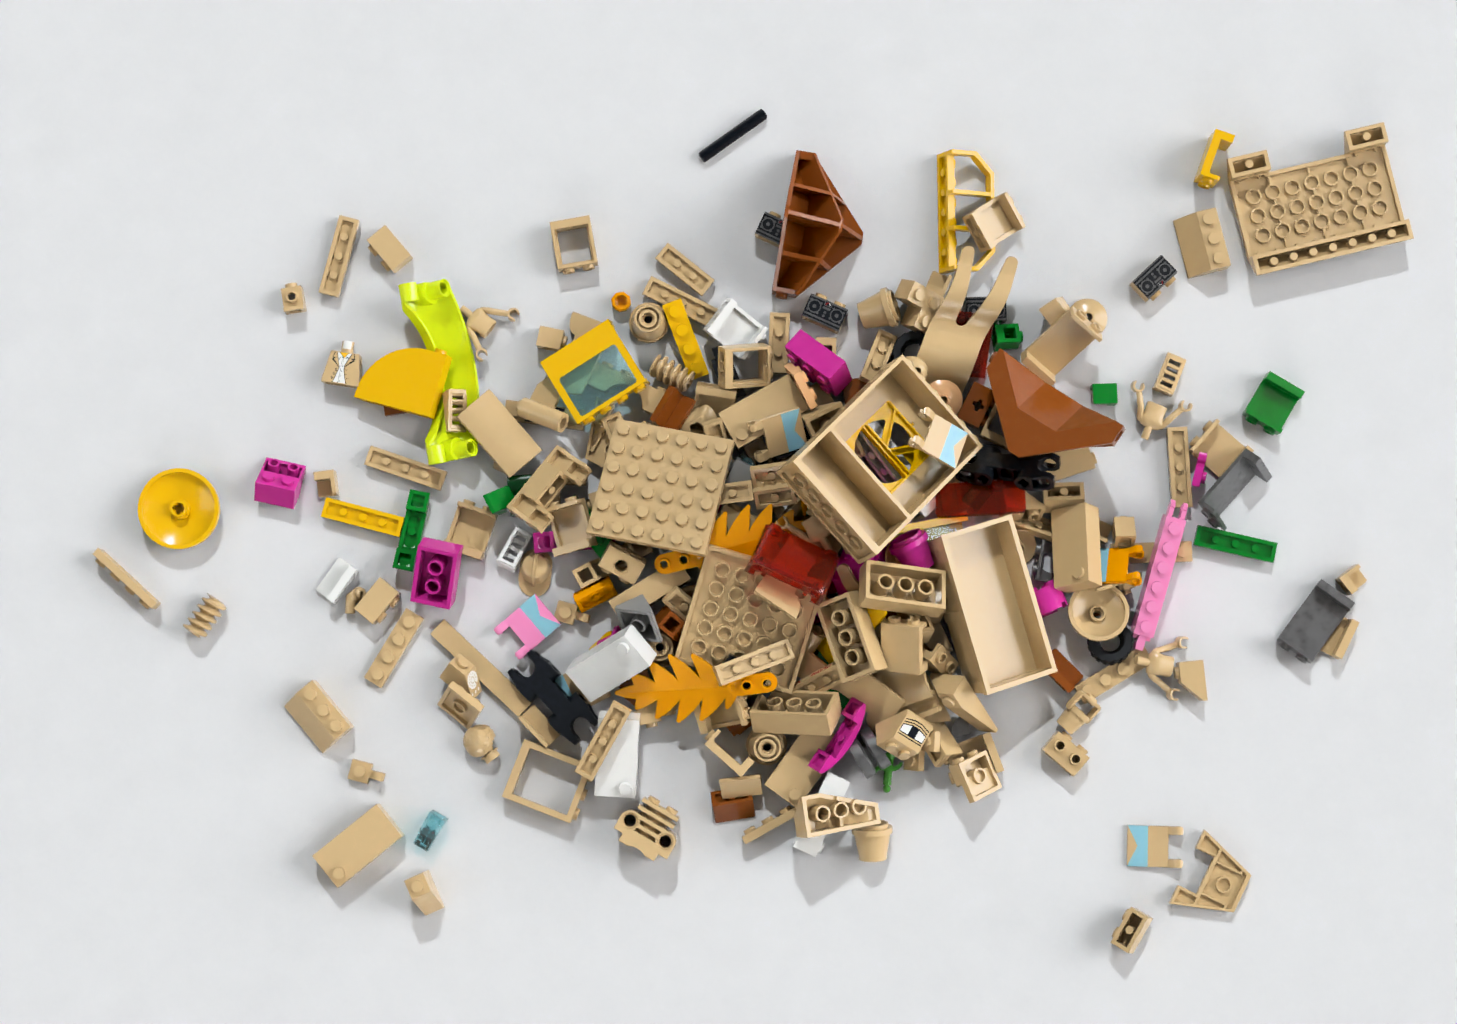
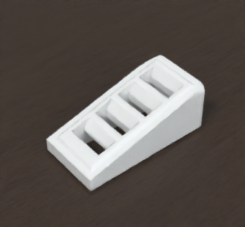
(512, 567)

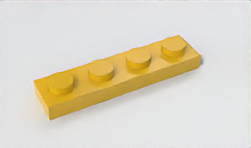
(685, 338)
(362, 517)

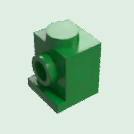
(1008, 331)

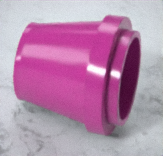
(912, 549)

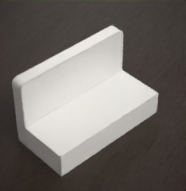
(337, 580)

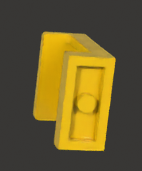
(1217, 140)

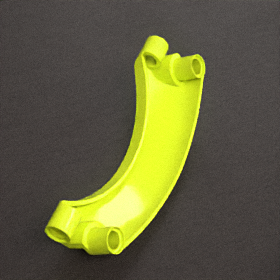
(442, 326)

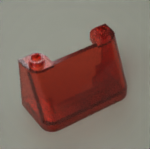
(793, 562)

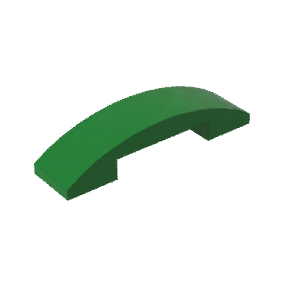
(412, 530)

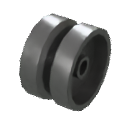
(868, 752)

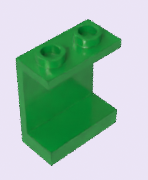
(1272, 403)

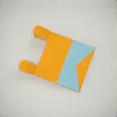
(1115, 565)

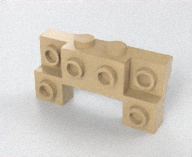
(545, 485)

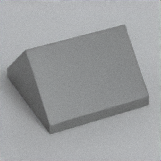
(639, 613)

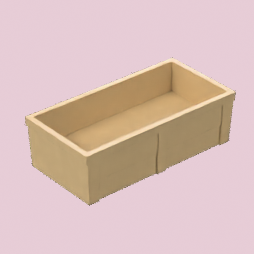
(992, 606)

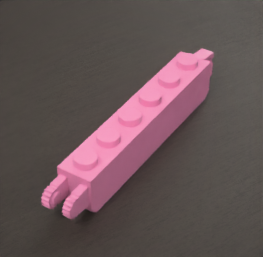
(1158, 575)

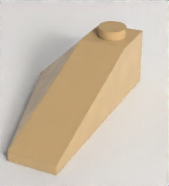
(962, 700)
(827, 814)

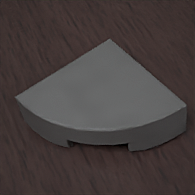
(960, 728)

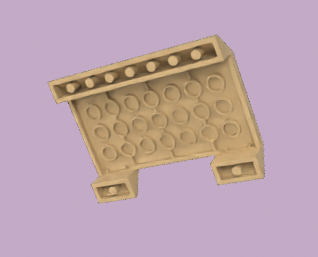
(1317, 206)

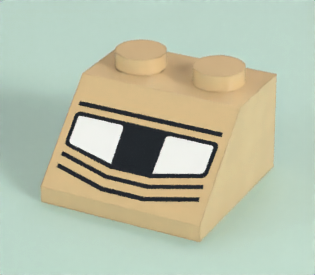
(903, 734)

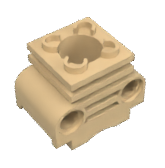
(649, 828)

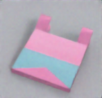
(531, 624)

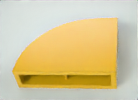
(407, 381)

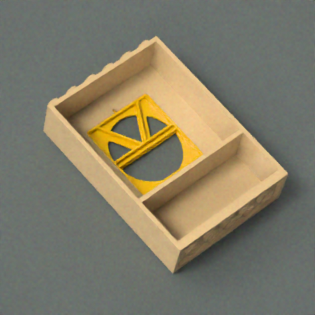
(845, 491)

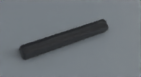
(732, 135)

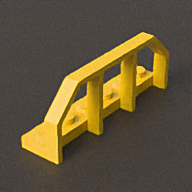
(947, 203)

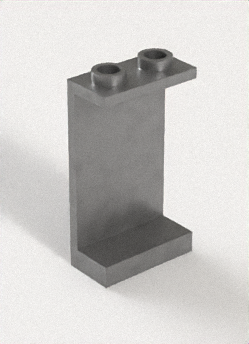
(1230, 485)
(1315, 621)

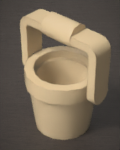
(1073, 717)

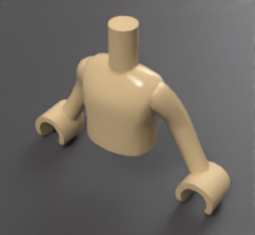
(483, 324)
(1153, 414)
(814, 528)
(1161, 665)

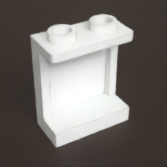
(734, 326)

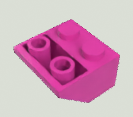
(279, 483)

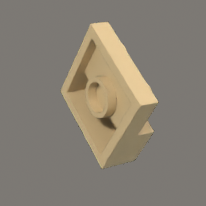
(975, 775)

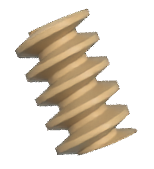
(671, 375)
(205, 616)

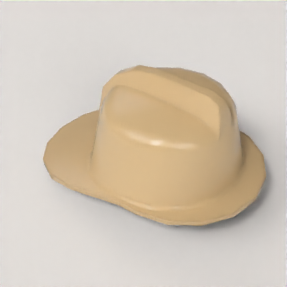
(535, 573)

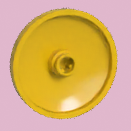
(178, 508)

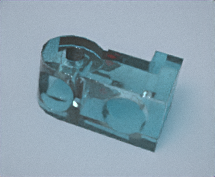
(430, 829)

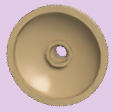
(1108, 603)

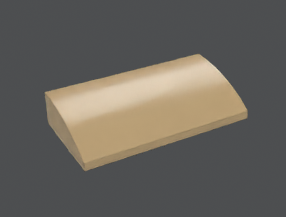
(499, 433)

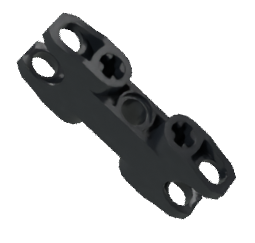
(1025, 472)
(543, 685)

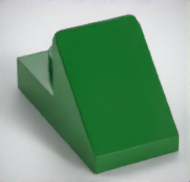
(498, 500)

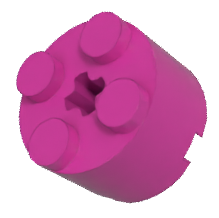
(1049, 598)

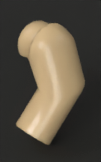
(352, 598)

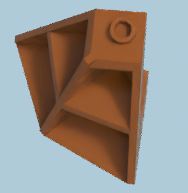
(815, 229)
(1040, 417)

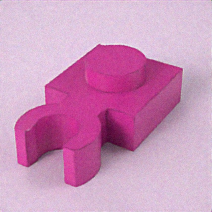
(1200, 476)

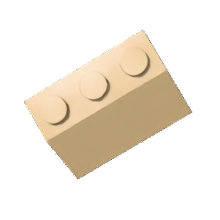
(1202, 243)
(820, 415)
(318, 715)

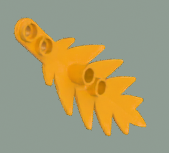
(738, 538)
(691, 688)

